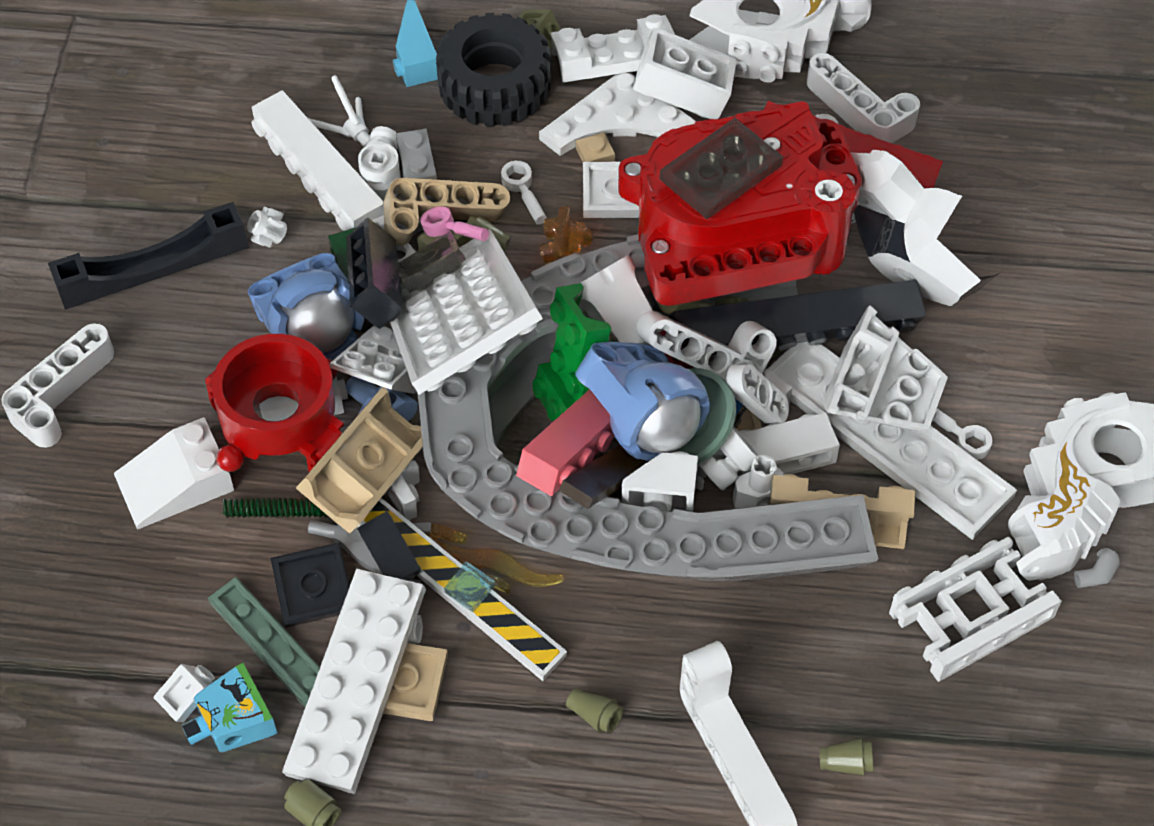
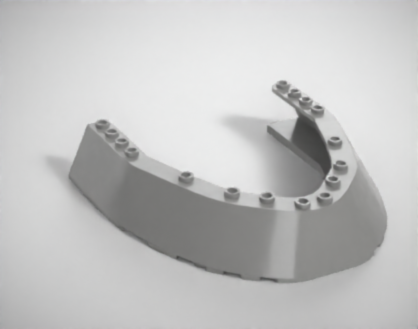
(476, 407)

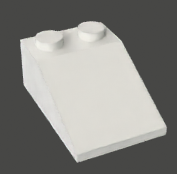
(173, 475)

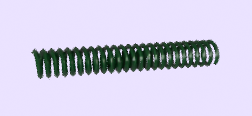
(274, 513)

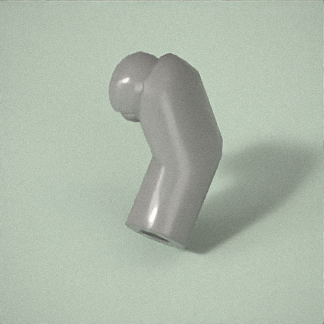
(1101, 573)

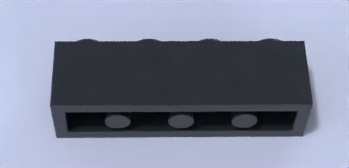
(373, 273)

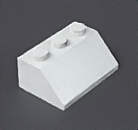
(685, 74)
(663, 483)

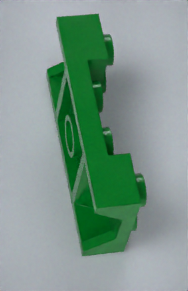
(556, 380)

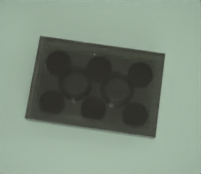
(721, 168)

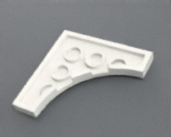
(614, 110)

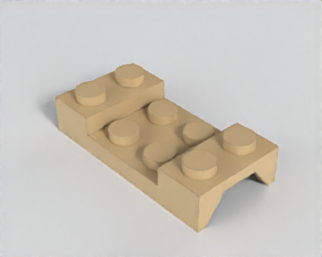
(362, 463)
(886, 513)

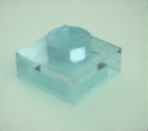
(469, 586)

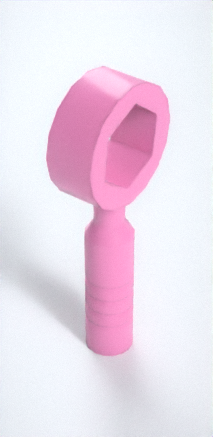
(447, 224)

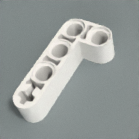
(858, 104)
(700, 347)
(54, 381)

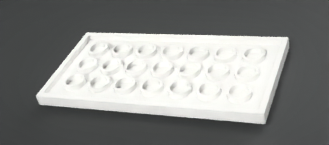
(462, 315)

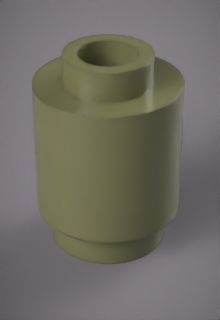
(311, 804)

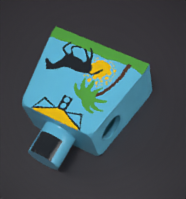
(230, 712)

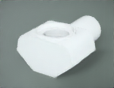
(754, 487)

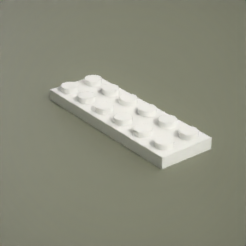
(354, 681)

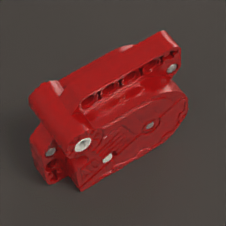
(770, 234)

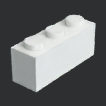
(796, 443)

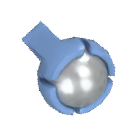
(309, 303)
(649, 401)

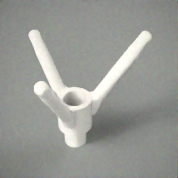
(355, 125)

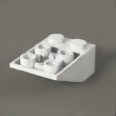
(376, 360)

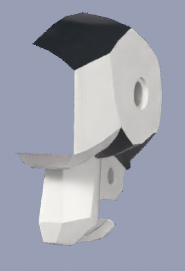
(902, 226)

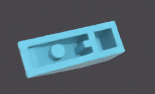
(414, 49)

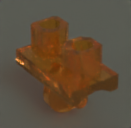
(567, 235)

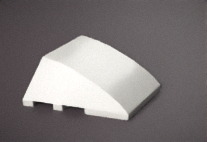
(884, 379)

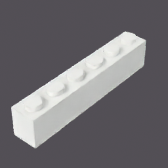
(315, 161)

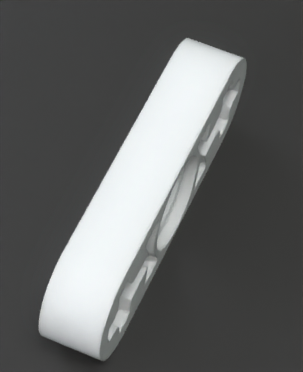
(758, 393)

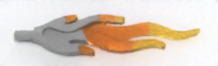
(479, 558)

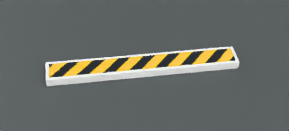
(493, 615)

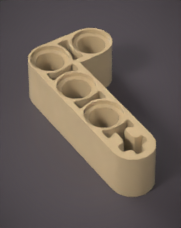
(483, 200)

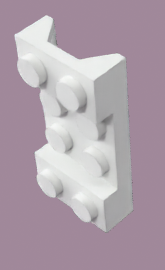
(601, 53)

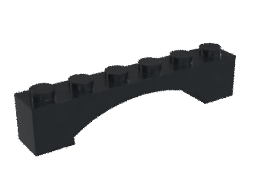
(91, 278)

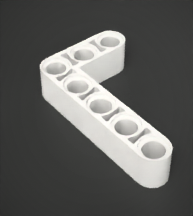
(705, 695)

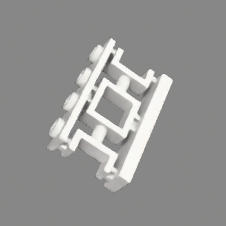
(986, 632)

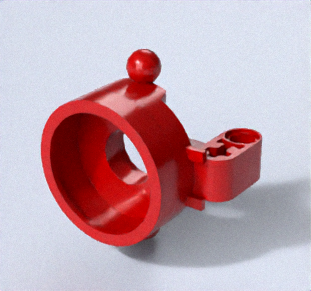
(267, 369)

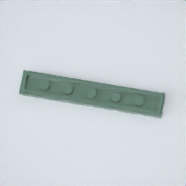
(266, 638)

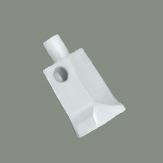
(617, 300)

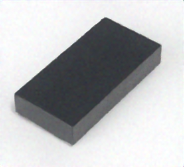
(389, 548)

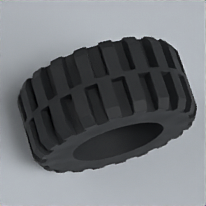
(497, 97)

